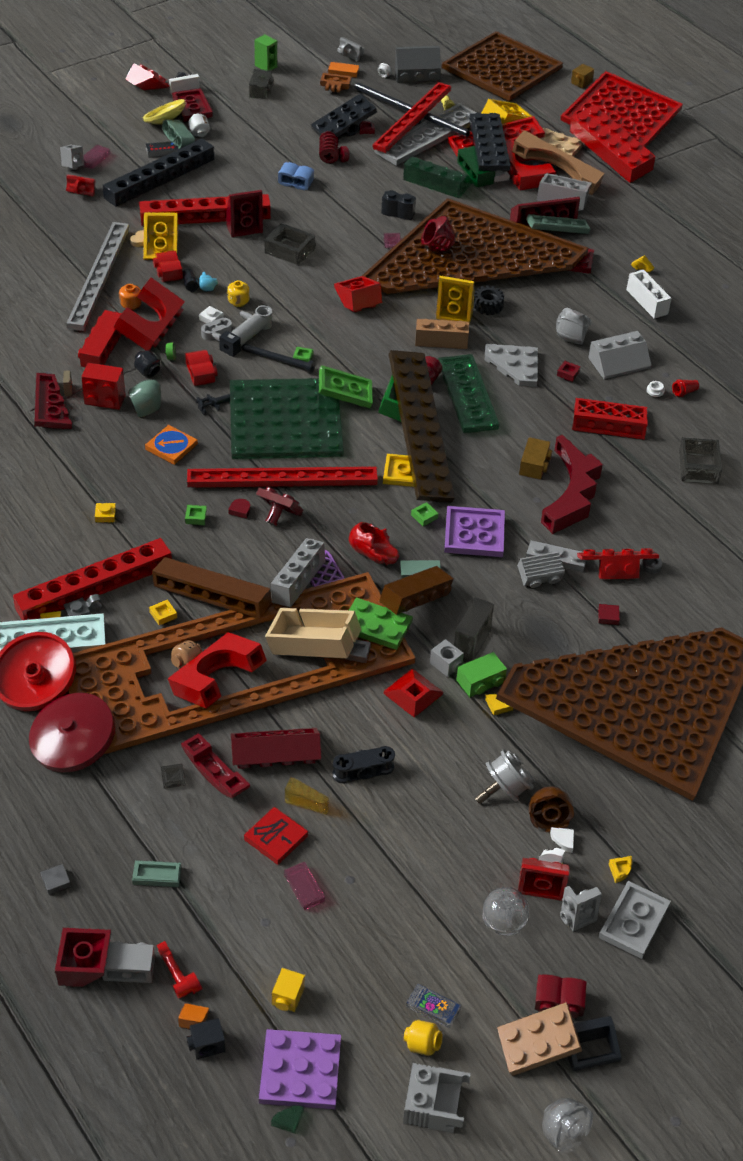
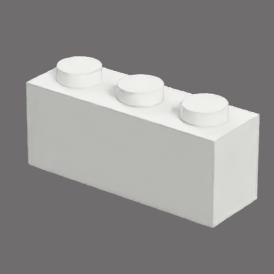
(648, 293)

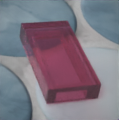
(95, 156)
(304, 885)

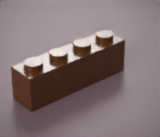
(416, 590)

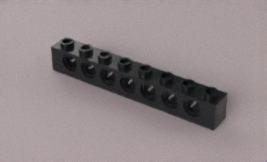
(158, 172)

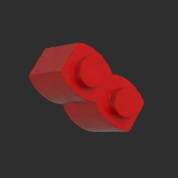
(168, 266)
(201, 367)

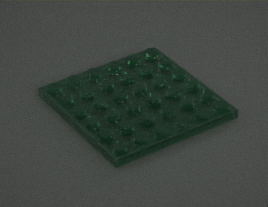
(283, 420)

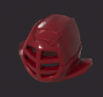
(438, 234)

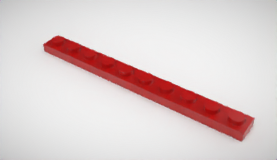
(281, 477)

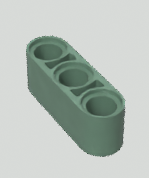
(177, 133)

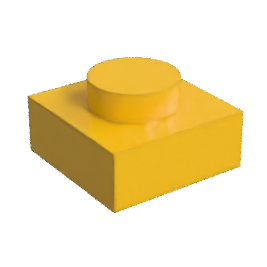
(105, 512)
(163, 612)

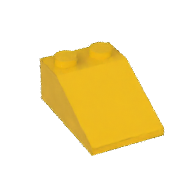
(507, 110)
(162, 233)
(455, 299)

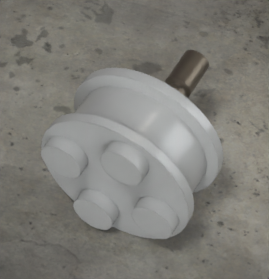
(508, 776)

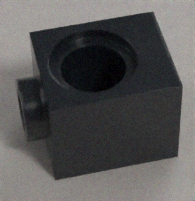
(206, 1039)

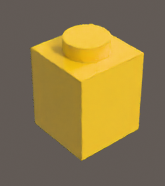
(288, 990)

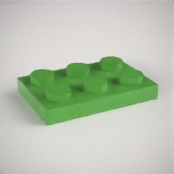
(345, 386)
(380, 623)

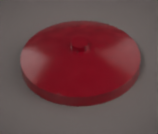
(72, 732)

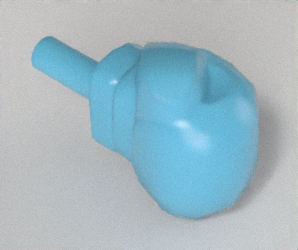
(207, 283)

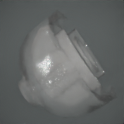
(505, 911)
(566, 1123)

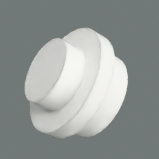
(384, 70)
(655, 389)

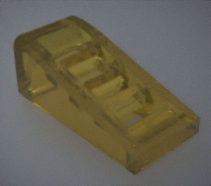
(306, 797)

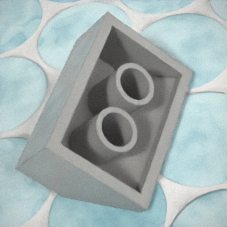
(560, 187)
(620, 355)

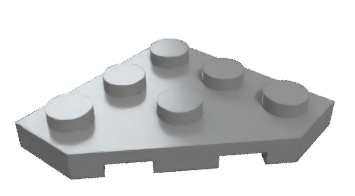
(514, 361)

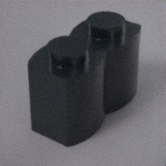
(398, 205)

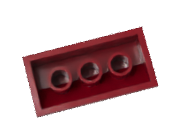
(556, 208)
(275, 746)

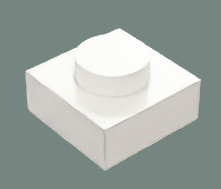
(210, 314)

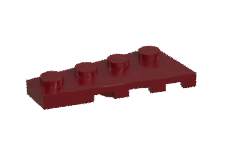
(49, 404)

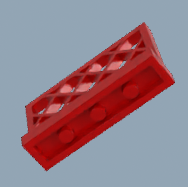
(603, 423)

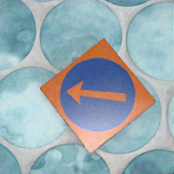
(171, 444)

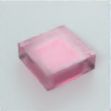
(391, 239)

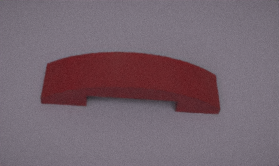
(212, 768)

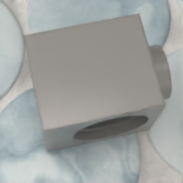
(72, 156)
(446, 658)

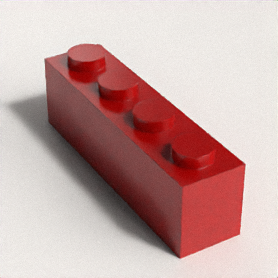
(101, 340)

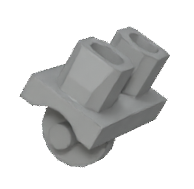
(350, 49)

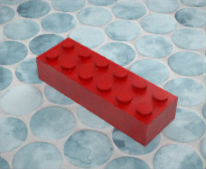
(612, 143)

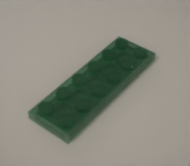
(468, 394)

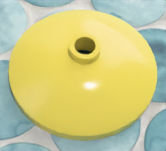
(167, 111)

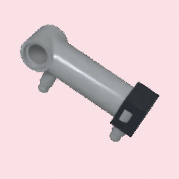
(232, 341)

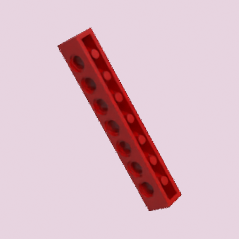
(196, 209)
(91, 580)

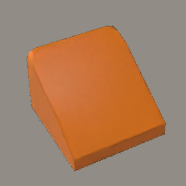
(192, 1015)

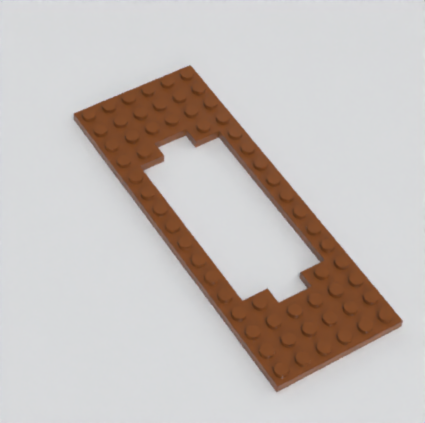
(113, 668)

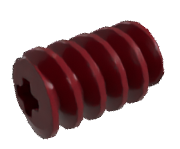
(328, 147)

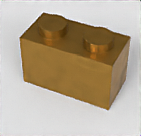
(535, 458)

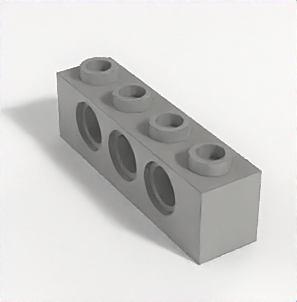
(298, 572)

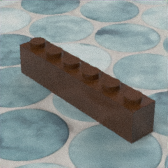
(212, 587)

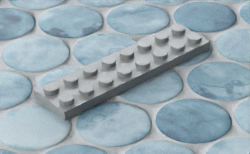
(427, 135)

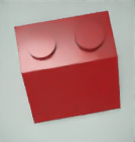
(359, 293)
(543, 878)

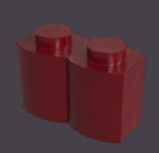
(556, 990)

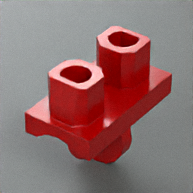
(80, 185)

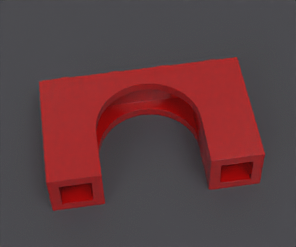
(524, 175)
(146, 332)
(192, 679)

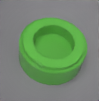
(170, 351)

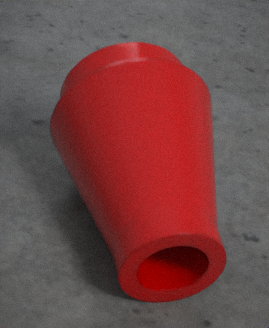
(684, 387)

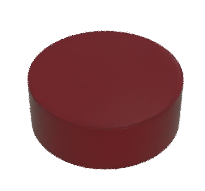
(343, 153)

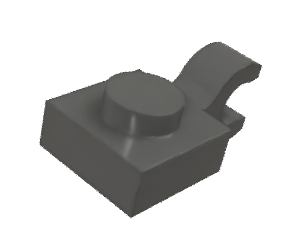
(82, 607)

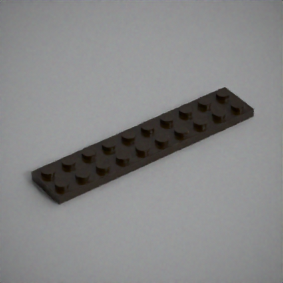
(421, 427)

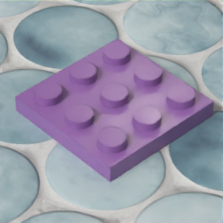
(474, 531)
(300, 1069)

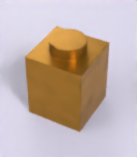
(582, 76)

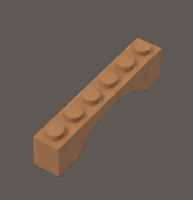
(532, 147)

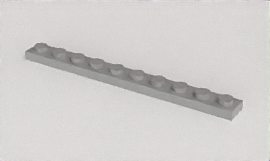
(97, 277)

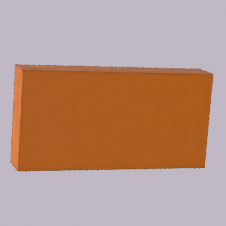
(343, 69)

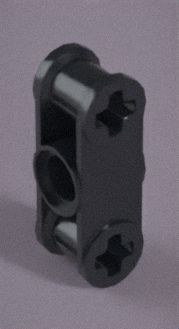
(363, 764)

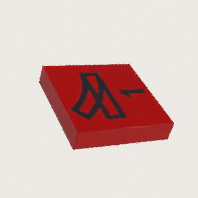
(276, 835)

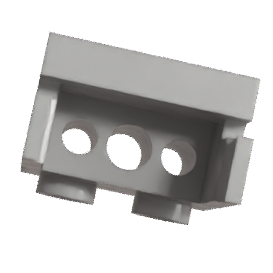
(434, 1098)

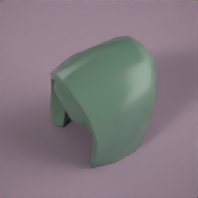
(146, 397)

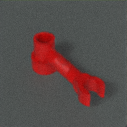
(185, 984)

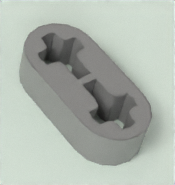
(219, 326)

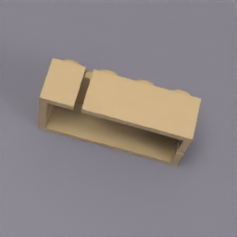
(324, 635)

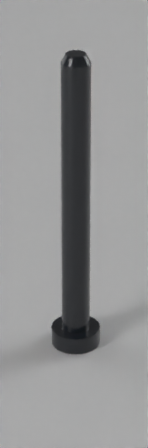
(309, 366)

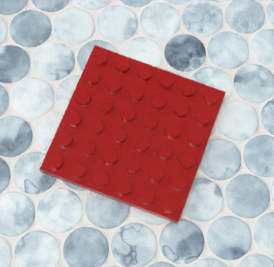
(629, 105)

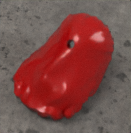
(373, 543)

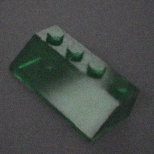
(436, 177)

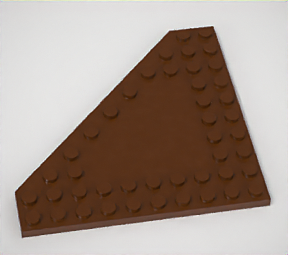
(483, 250)
(639, 704)

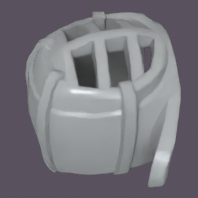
(572, 326)

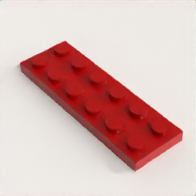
(510, 129)

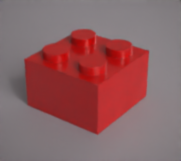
(103, 386)

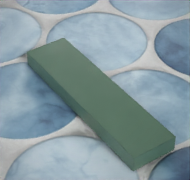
(558, 224)

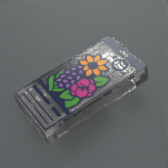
(433, 1005)

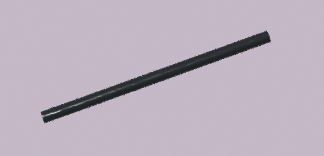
(406, 107)

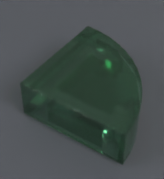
(288, 1118)

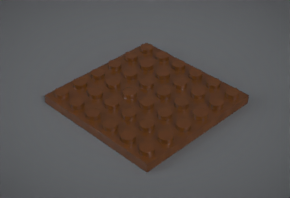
(502, 65)

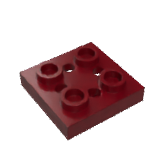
(278, 504)

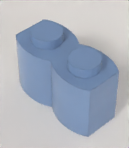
(296, 176)

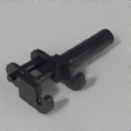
(212, 401)

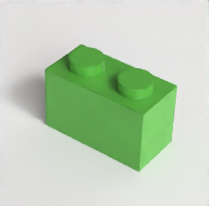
(265, 53)
(481, 674)

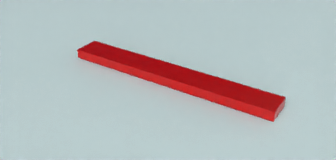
(412, 117)

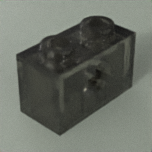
(261, 84)

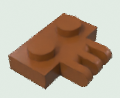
(335, 82)

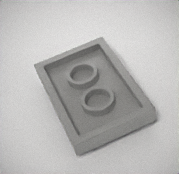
(634, 919)

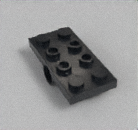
(345, 117)

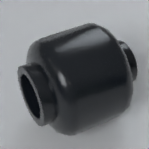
(147, 363)

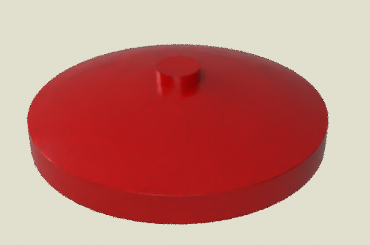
(35, 670)

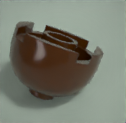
(551, 808)

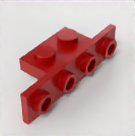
(618, 564)

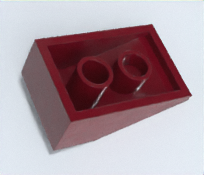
(245, 213)

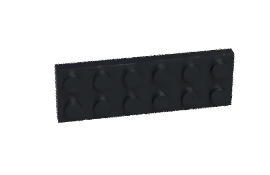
(489, 142)

